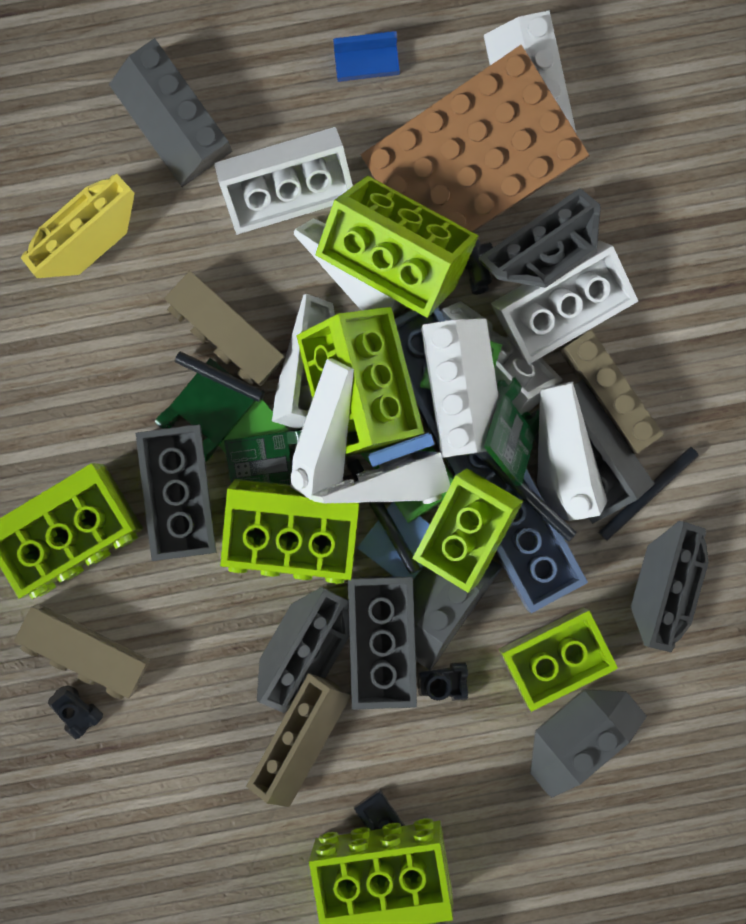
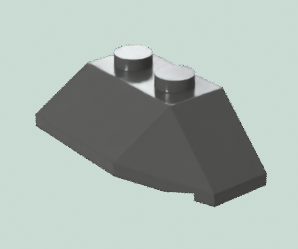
(548, 244)
(670, 585)
(442, 610)
(302, 644)
(583, 738)

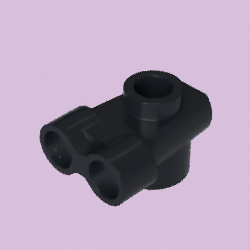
(479, 275)
(451, 682)
(73, 711)

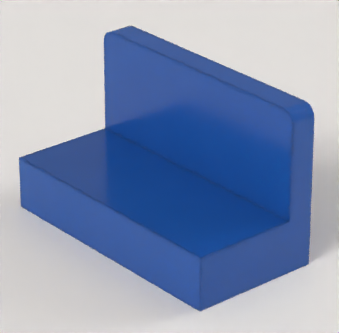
(366, 56)

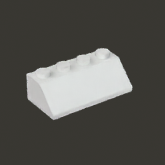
(538, 39)
(284, 180)
(581, 299)
(461, 383)

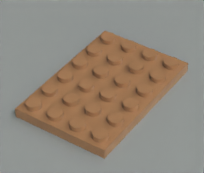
(481, 145)

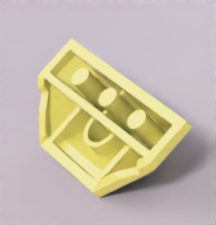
(81, 230)

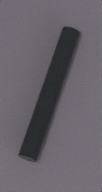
(219, 376)

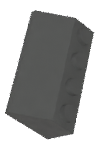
(169, 113)
(619, 468)
(176, 492)
(382, 642)

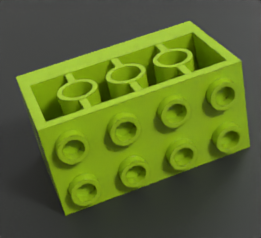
(395, 245)
(382, 393)
(282, 509)
(46, 517)
(382, 875)

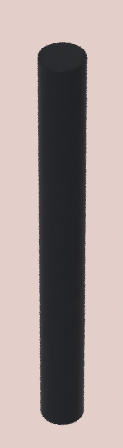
(660, 483)
(531, 499)
(389, 526)

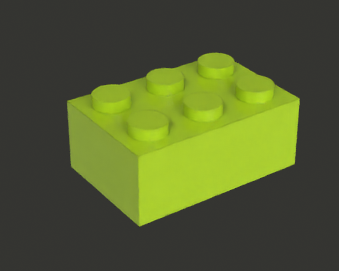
(467, 529)
(558, 658)

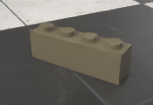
(225, 329)
(595, 366)
(82, 651)
(298, 741)

